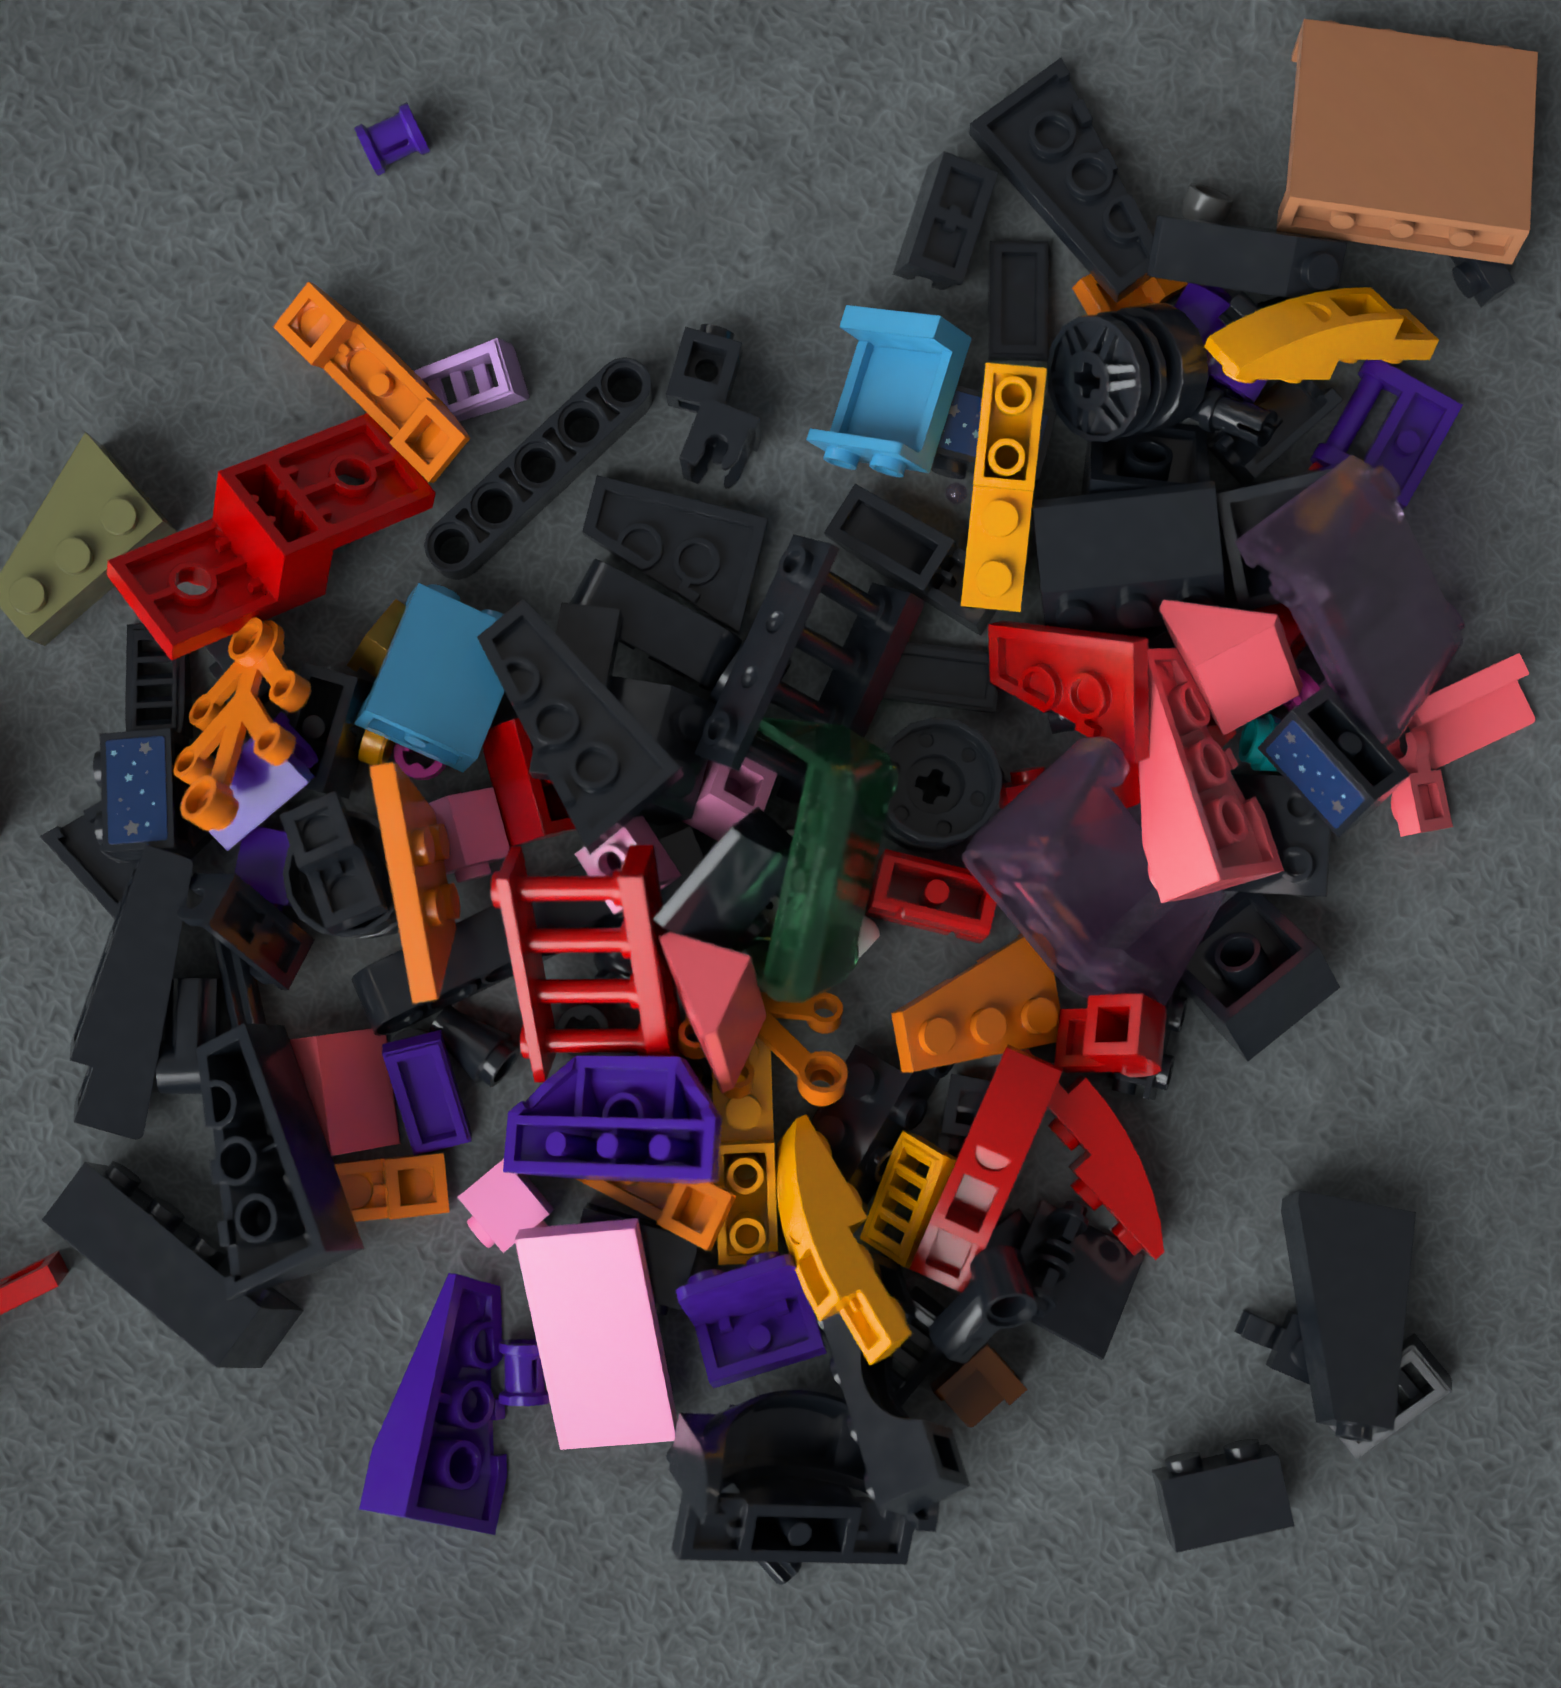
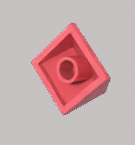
(1234, 659)
(719, 1000)
(349, 1089)

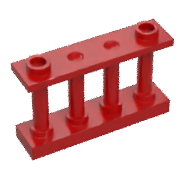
(648, 988)

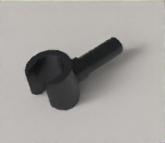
(1243, 305)

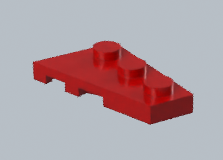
(1079, 675)

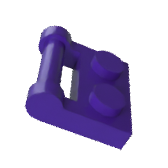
(1408, 434)

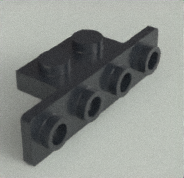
(872, 1115)

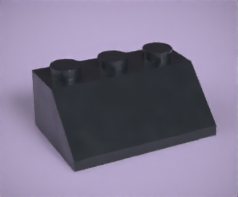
(1124, 552)

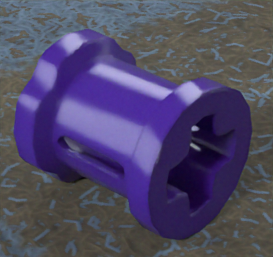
(392, 139)
(523, 1374)

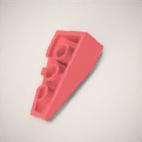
(1193, 814)

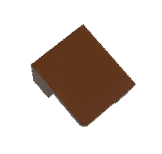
(978, 1385)

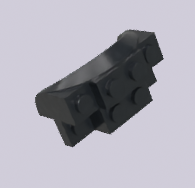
(783, 1487)

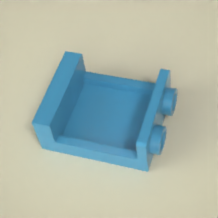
(894, 391)
(436, 680)

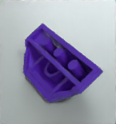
(617, 1123)

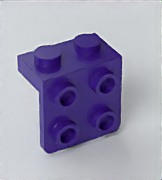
(751, 1318)

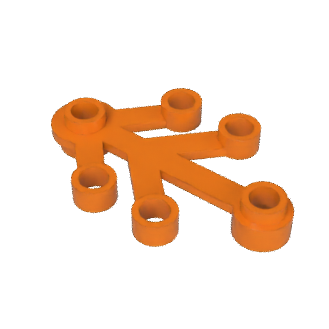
(256, 654)
(806, 1065)

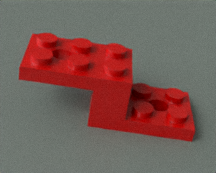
(270, 535)

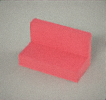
(1474, 711)

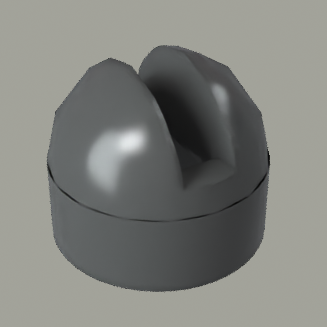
(1206, 203)

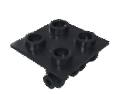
(1298, 836)
(1077, 1276)

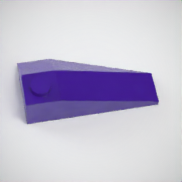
(437, 1438)

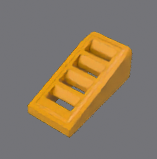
(901, 1170)

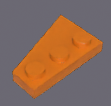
(975, 1015)

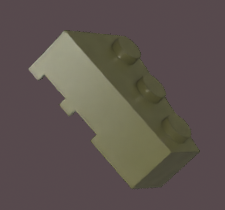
(65, 551)

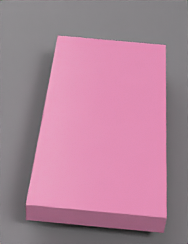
(597, 1333)

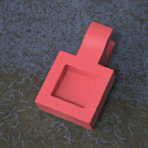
(1421, 798)

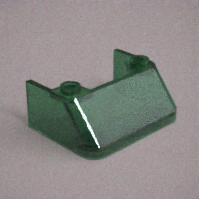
(827, 862)

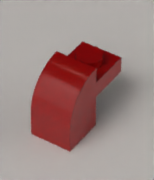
(1112, 1036)

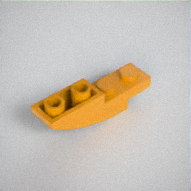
(1314, 332)
(1003, 486)
(748, 1165)
(818, 1224)

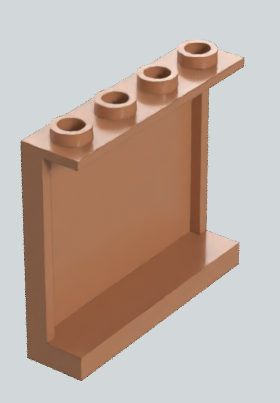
(1411, 142)

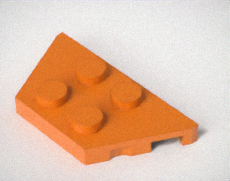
(418, 878)

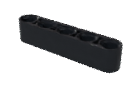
(546, 441)
(475, 963)

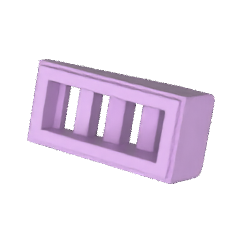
(507, 370)

